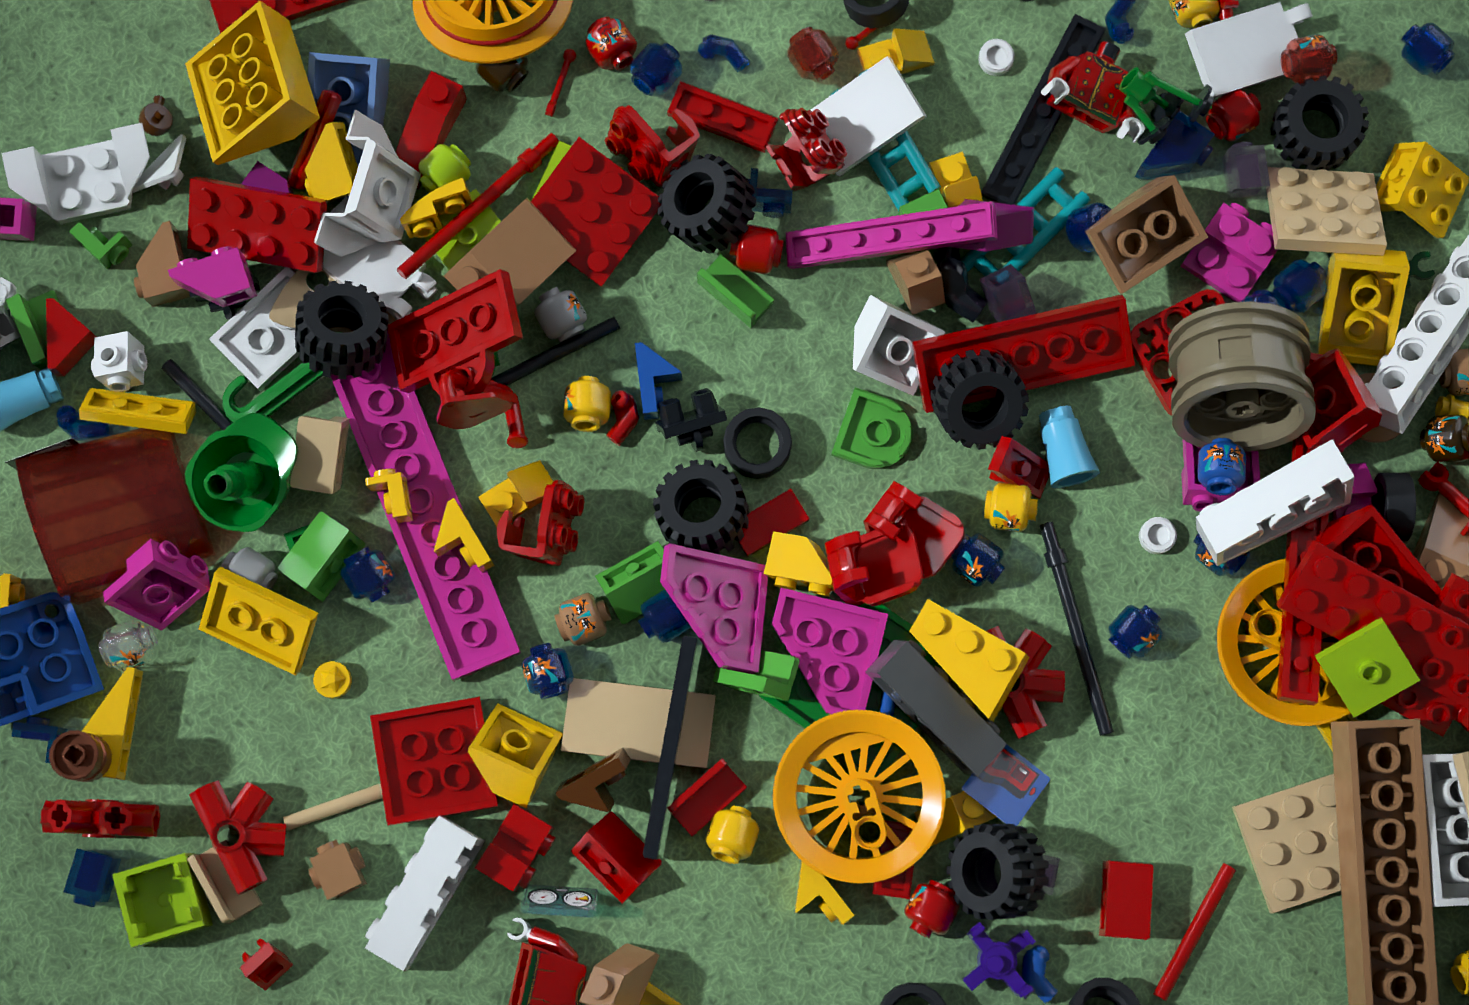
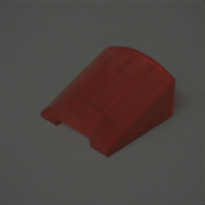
(104, 503)

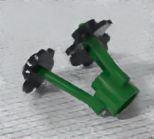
(1142, 88)

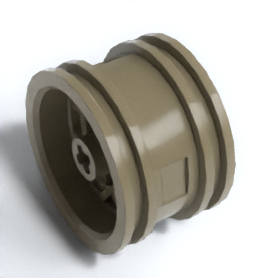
(1241, 375)

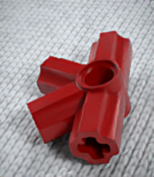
(1032, 685)
(243, 817)
(100, 818)

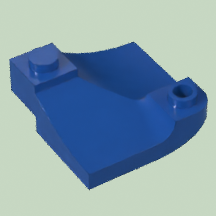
(42, 658)

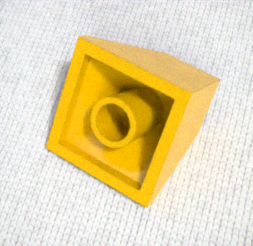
(514, 753)

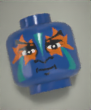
(1222, 466)

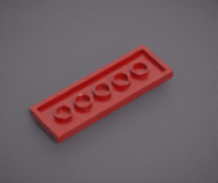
(1039, 346)

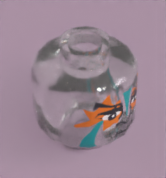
(128, 645)

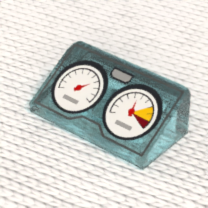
(560, 901)

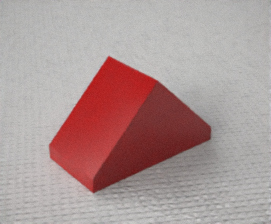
(66, 339)

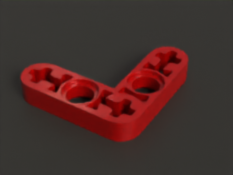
(1159, 329)

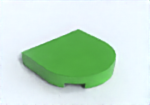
(873, 431)

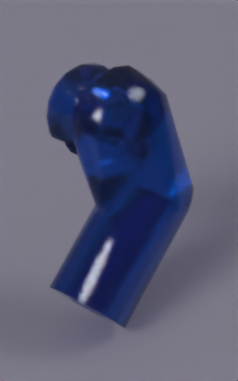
(726, 47)
(79, 429)

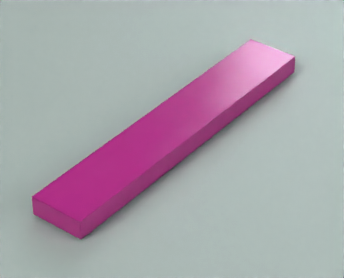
(892, 235)

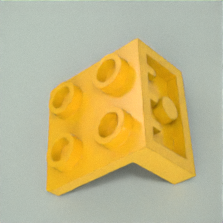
(1421, 186)

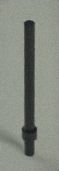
(1056, 559)

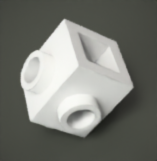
(119, 361)

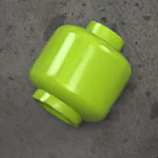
(443, 166)

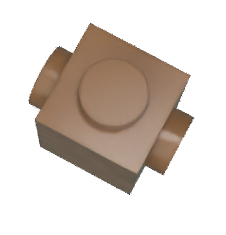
(337, 869)

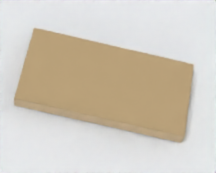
(633, 717)

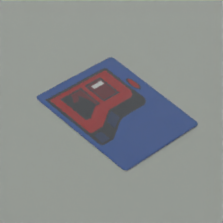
(1007, 786)

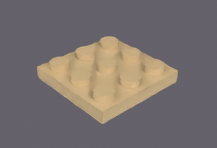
(1325, 211)
(1293, 842)

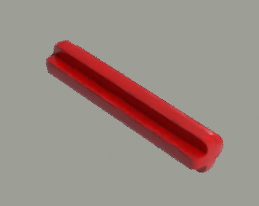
(327, 108)

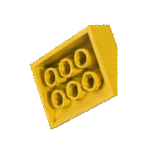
(251, 86)

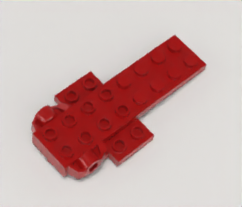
(1434, 638)

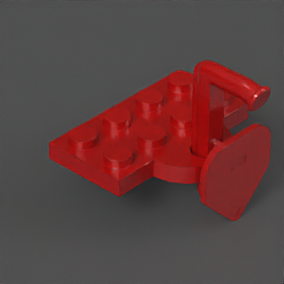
(454, 350)

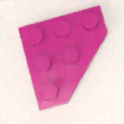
(720, 601)
(833, 646)

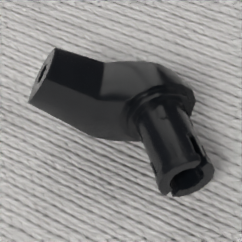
(956, 287)

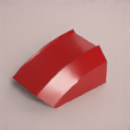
(1341, 401)

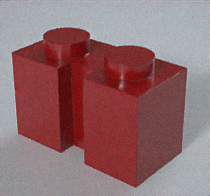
(516, 848)

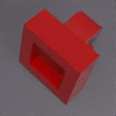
(265, 965)

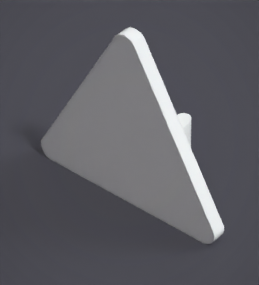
(165, 168)

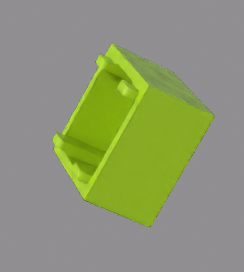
(161, 900)

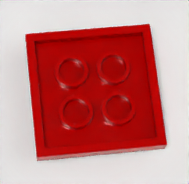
(595, 209)
(428, 763)

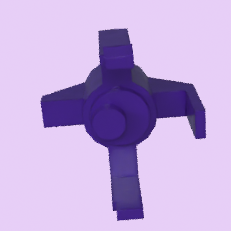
(998, 960)

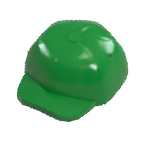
(242, 473)

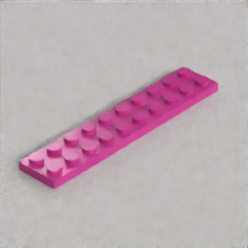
(455, 598)

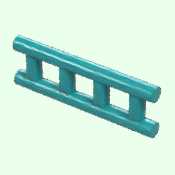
(908, 149)
(1045, 229)

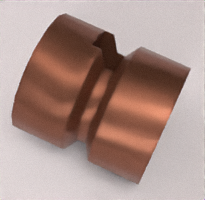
(80, 756)

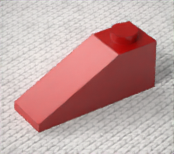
(430, 119)

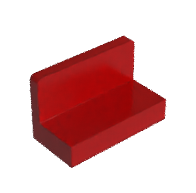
(706, 797)
(615, 856)
(1126, 900)

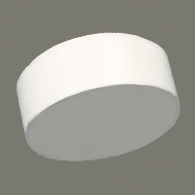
(996, 57)
(1157, 535)

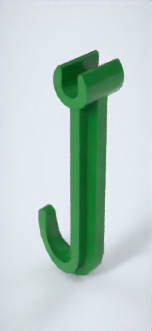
(273, 397)

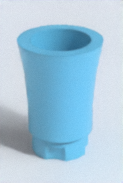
(27, 395)
(1066, 448)

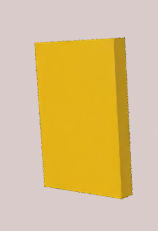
(258, 621)

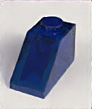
(1178, 150)

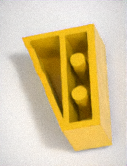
(971, 656)

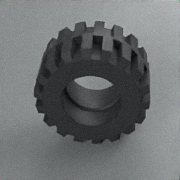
(1334, 101)
(724, 215)
(341, 307)
(995, 420)
(699, 482)
(1020, 866)

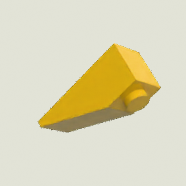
(116, 720)

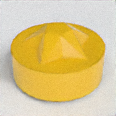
(332, 680)

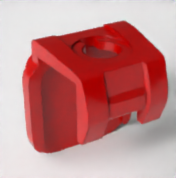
(810, 138)
(644, 148)
(934, 527)
(554, 531)
(873, 566)

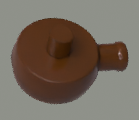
(155, 117)

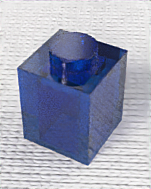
(91, 877)

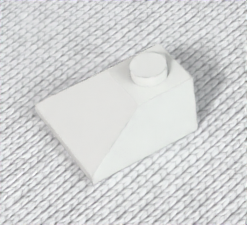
(885, 344)

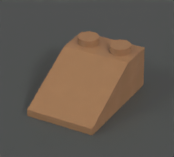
(1146, 232)
(519, 244)
(1441, 545)

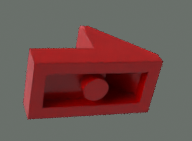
(1019, 466)

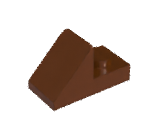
(588, 786)

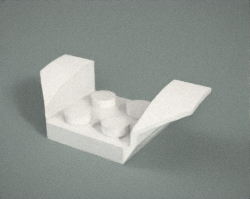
(81, 179)
(378, 197)

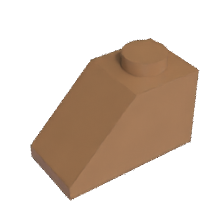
(153, 266)
(917, 280)
(620, 977)

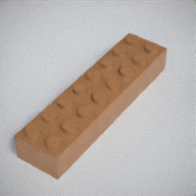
(1384, 862)

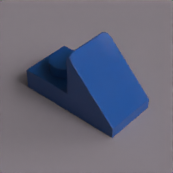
(653, 370)

